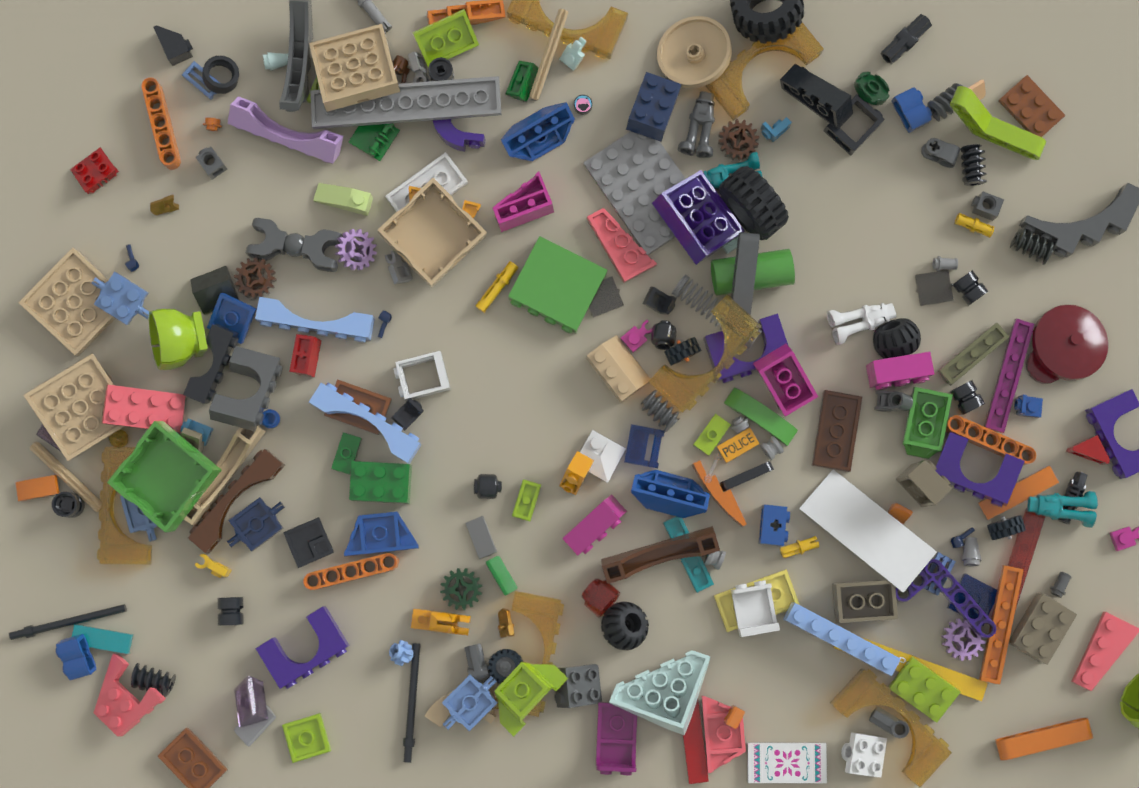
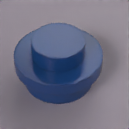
(271, 419)

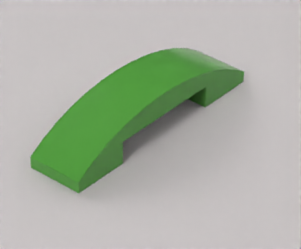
(761, 415)

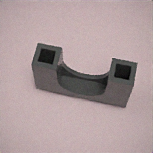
(248, 412)

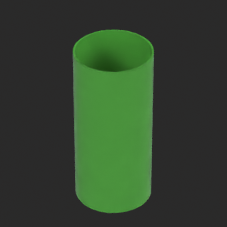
(772, 270)

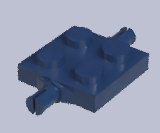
(256, 524)

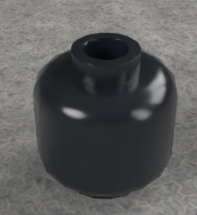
(663, 335)
(487, 486)

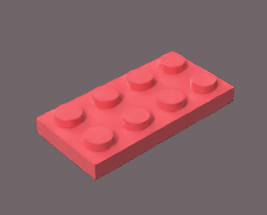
(142, 407)

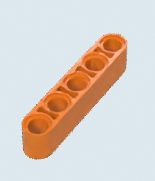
(155, 117)
(998, 439)
(341, 571)
(1044, 739)

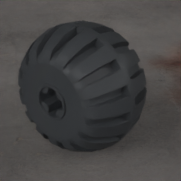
(896, 338)
(624, 625)

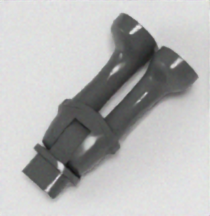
(701, 115)

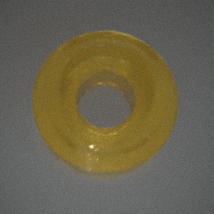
(118, 438)

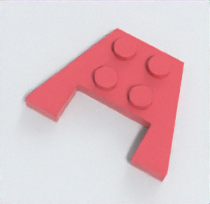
(117, 706)

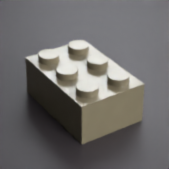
(924, 483)
(864, 601)
(1042, 628)

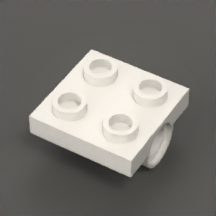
(864, 754)

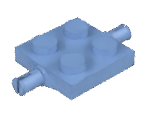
(121, 298)
(137, 520)
(469, 702)

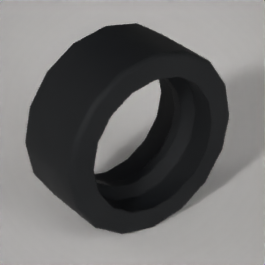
(220, 88)

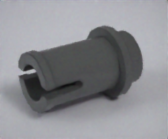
(1060, 585)

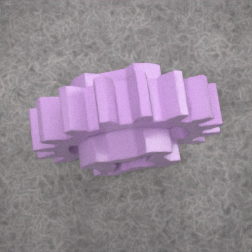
(351, 244)
(962, 647)

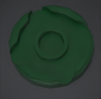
(871, 88)

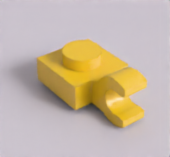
(217, 569)

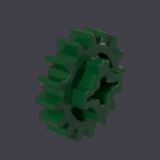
(452, 590)

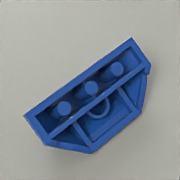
(539, 132)
(670, 494)

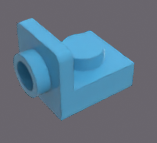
(778, 129)
(200, 428)

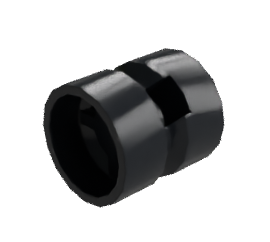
(441, 69)
(970, 287)
(967, 397)
(68, 504)
(230, 611)

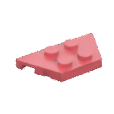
(721, 740)

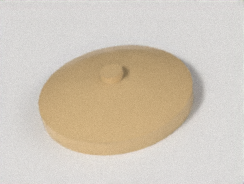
(694, 51)

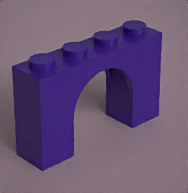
(773, 338)
(1103, 418)
(996, 490)
(286, 670)

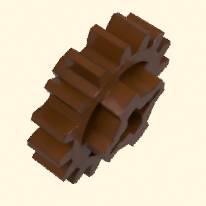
(745, 141)
(258, 271)

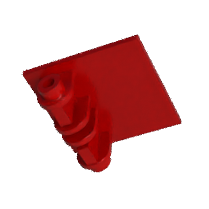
(94, 170)

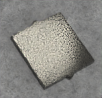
(934, 288)
(606, 298)

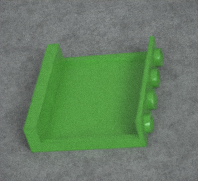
(557, 285)

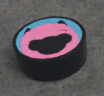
(583, 104)

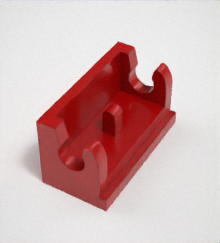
(305, 355)

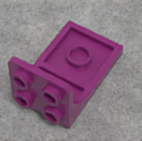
(615, 740)

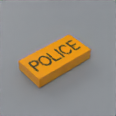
(738, 445)

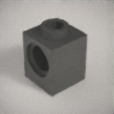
(216, 168)
(994, 202)

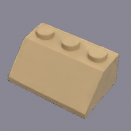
(618, 368)

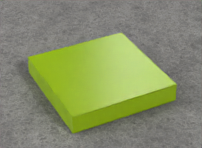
(306, 737)

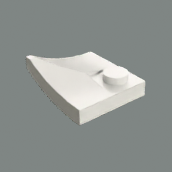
(604, 453)

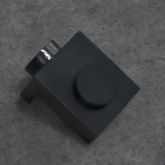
(659, 301)
(408, 413)

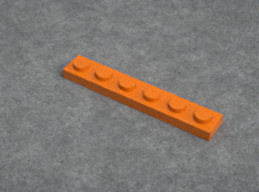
(1003, 618)

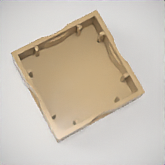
(432, 233)

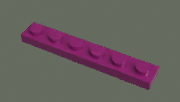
(1009, 375)

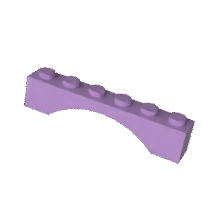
(249, 117)

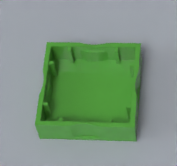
(164, 476)

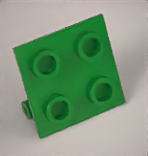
(374, 139)

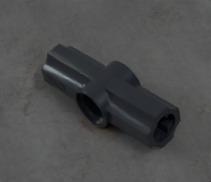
(906, 39)

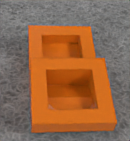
(37, 488)

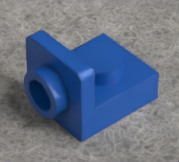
(1028, 406)

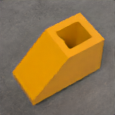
(576, 473)

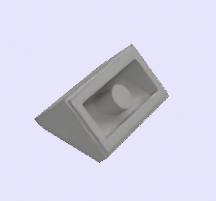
(481, 537)
(251, 732)

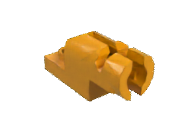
(439, 621)

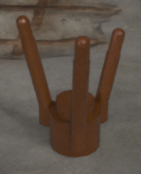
(400, 66)

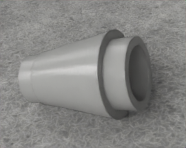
(971, 552)

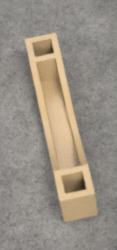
(234, 456)

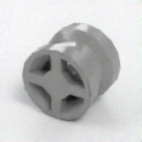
(772, 448)
(715, 559)

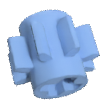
(401, 653)

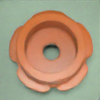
(212, 124)

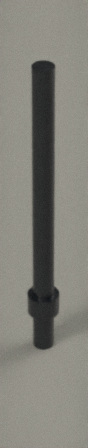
(31, 631)
(409, 741)

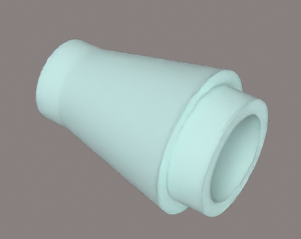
(275, 60)

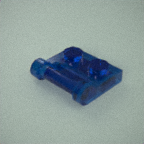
(638, 443)

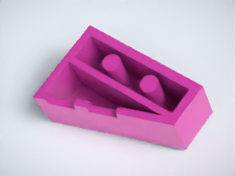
(524, 205)
(595, 525)

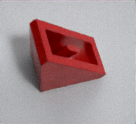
(1091, 450)

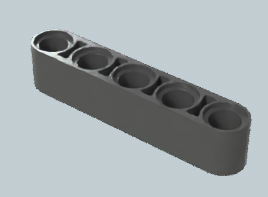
(745, 270)

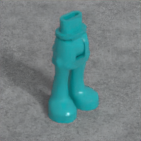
(721, 172)
(1052, 507)

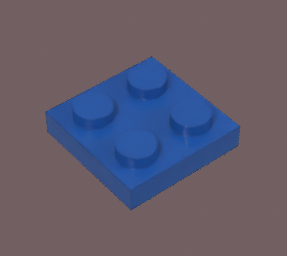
(233, 315)

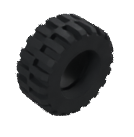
(770, 25)
(753, 202)

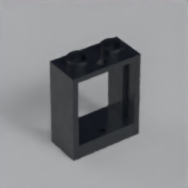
(843, 139)

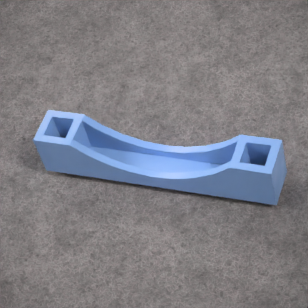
(354, 325)
(332, 402)
(841, 638)

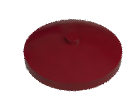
(1070, 342)

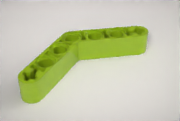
(985, 126)

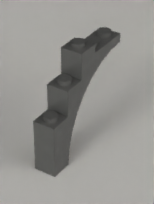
(299, 57)
(1066, 236)

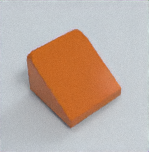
(899, 512)
(734, 716)

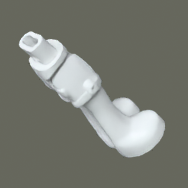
(871, 317)

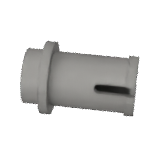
(944, 263)

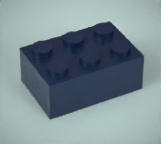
(653, 106)

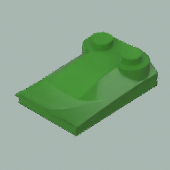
(926, 422)

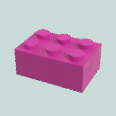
(900, 370)
(785, 379)

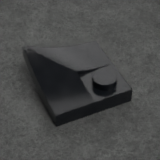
(308, 542)

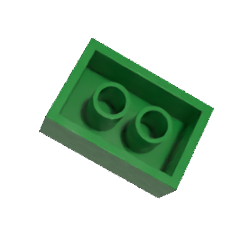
(380, 482)

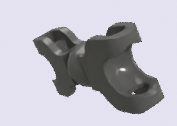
(294, 245)

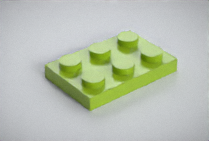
(446, 37)
(924, 689)

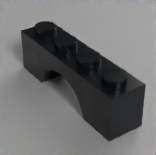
(221, 342)

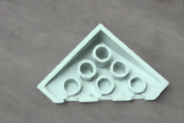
(666, 694)

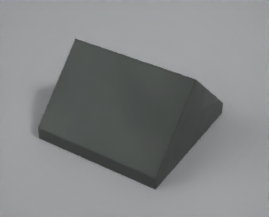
(208, 287)

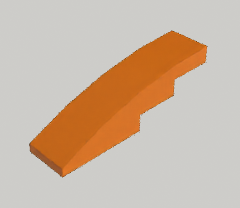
(476, 11)
(1023, 489)
(724, 499)

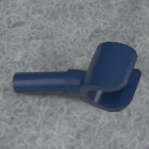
(132, 264)
(386, 318)
(957, 540)

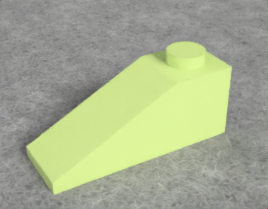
(344, 198)

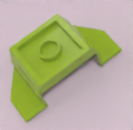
(523, 691)

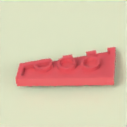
(621, 249)
(1104, 648)

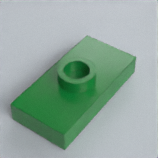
(346, 453)

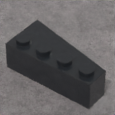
(818, 95)

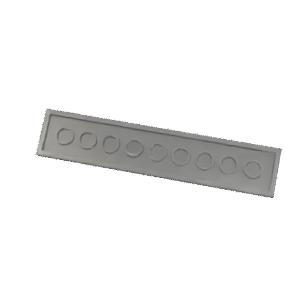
(415, 103)

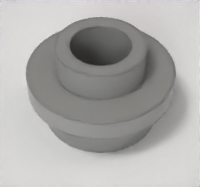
(739, 424)

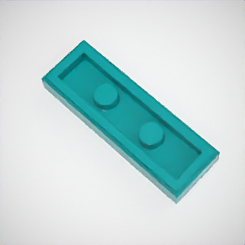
(105, 639)

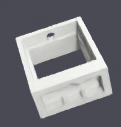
(399, 374)

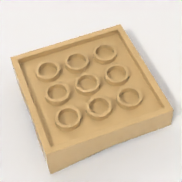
(354, 67)
(66, 301)
(73, 406)

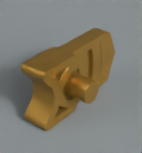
(164, 205)
(505, 625)

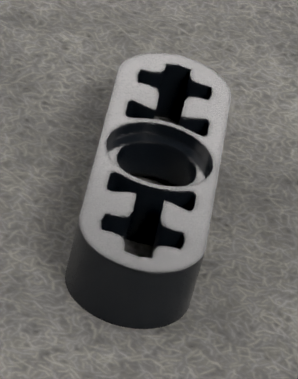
(746, 476)

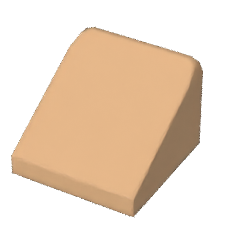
(979, 89)

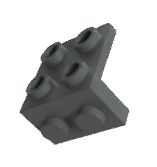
(580, 688)

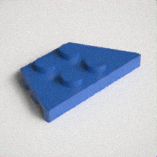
(380, 534)

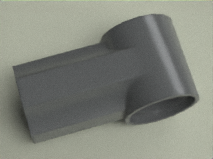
(476, 663)
(887, 722)

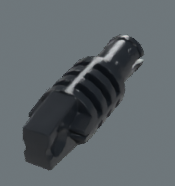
(1075, 488)

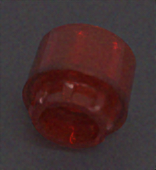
(600, 596)

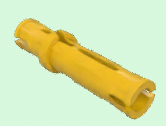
(501, 280)

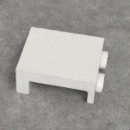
(754, 609)

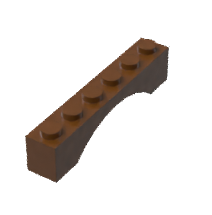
(209, 531)
(633, 561)

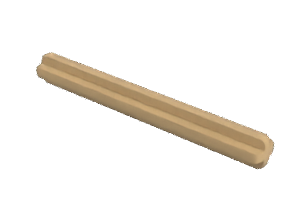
(548, 54)
(66, 476)

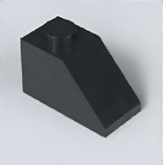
(174, 45)

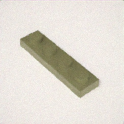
(973, 354)

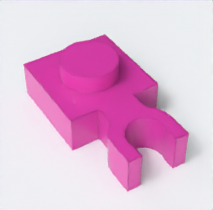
(636, 338)
(1124, 538)

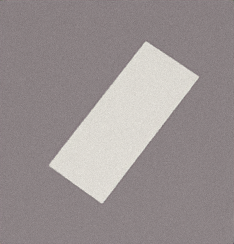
(868, 530)

